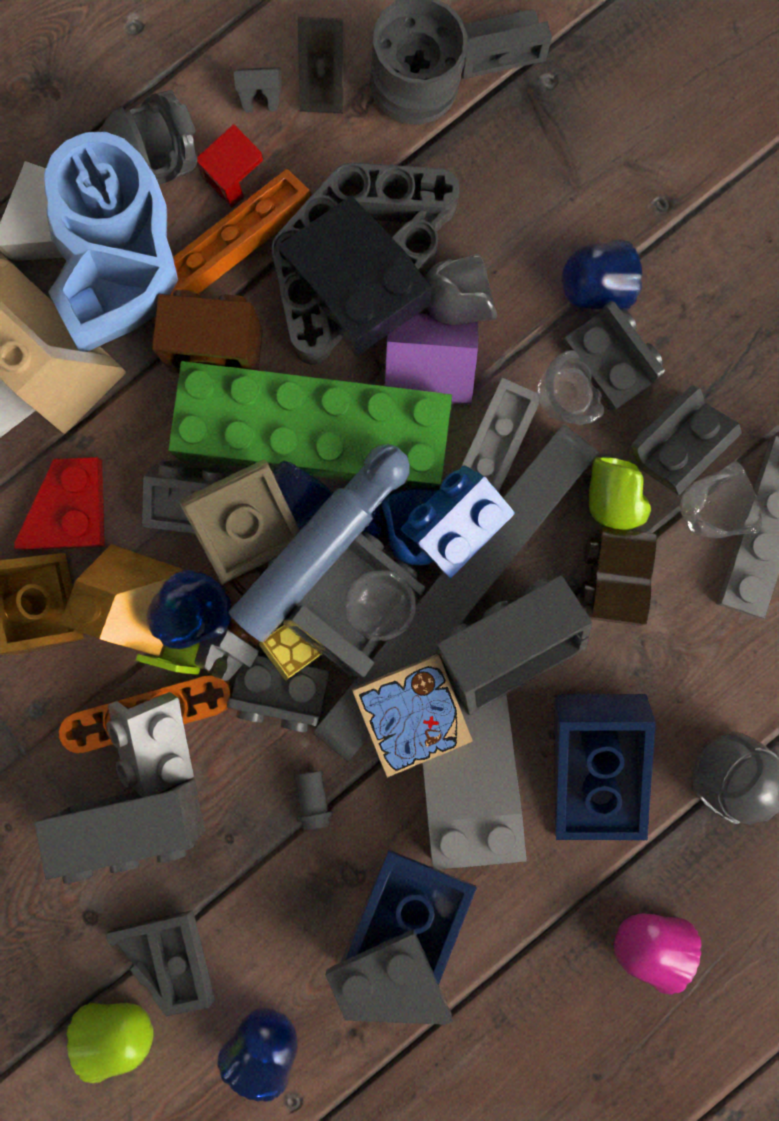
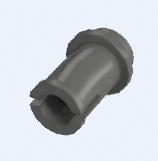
(312, 800)

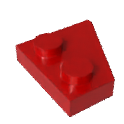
(66, 508)

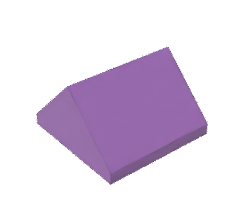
(433, 357)

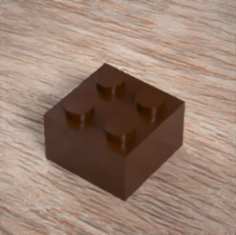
(207, 331)

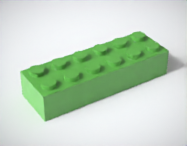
(312, 422)

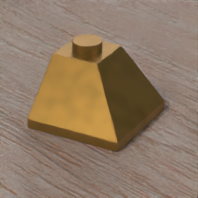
(114, 599)

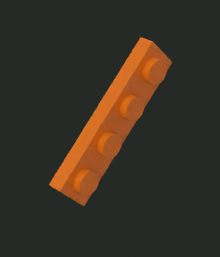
(239, 232)

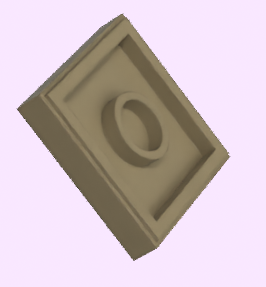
(241, 520)

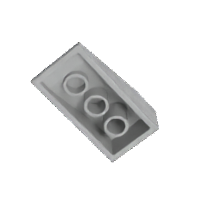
(476, 795)

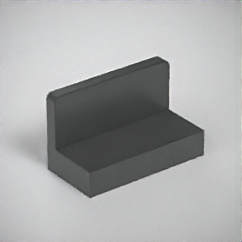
(505, 43)

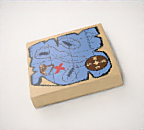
(412, 715)

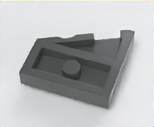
(168, 961)
(389, 985)

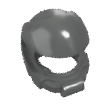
(160, 133)
(738, 779)

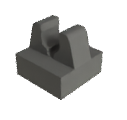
(251, 79)
(228, 651)

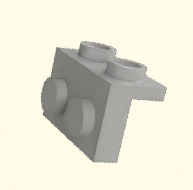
(150, 744)

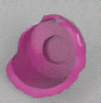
(659, 951)

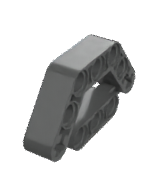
(423, 221)

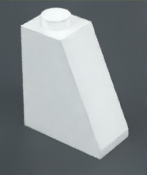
(25, 222)

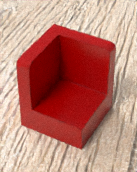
(228, 162)

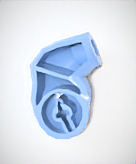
(113, 235)

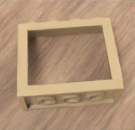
(41, 357)

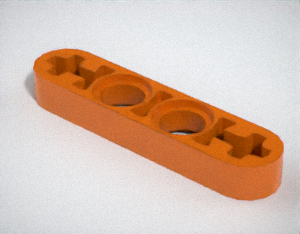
(91, 716)

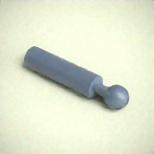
(320, 543)

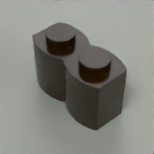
(619, 576)

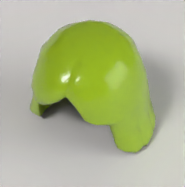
(617, 494)
(108, 1040)

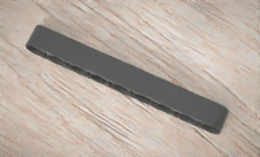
(453, 598)

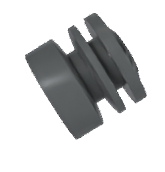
(417, 60)

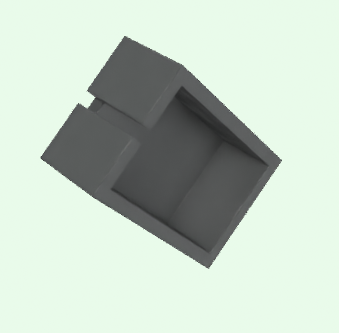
(514, 643)
(119, 832)

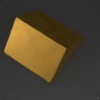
(33, 603)

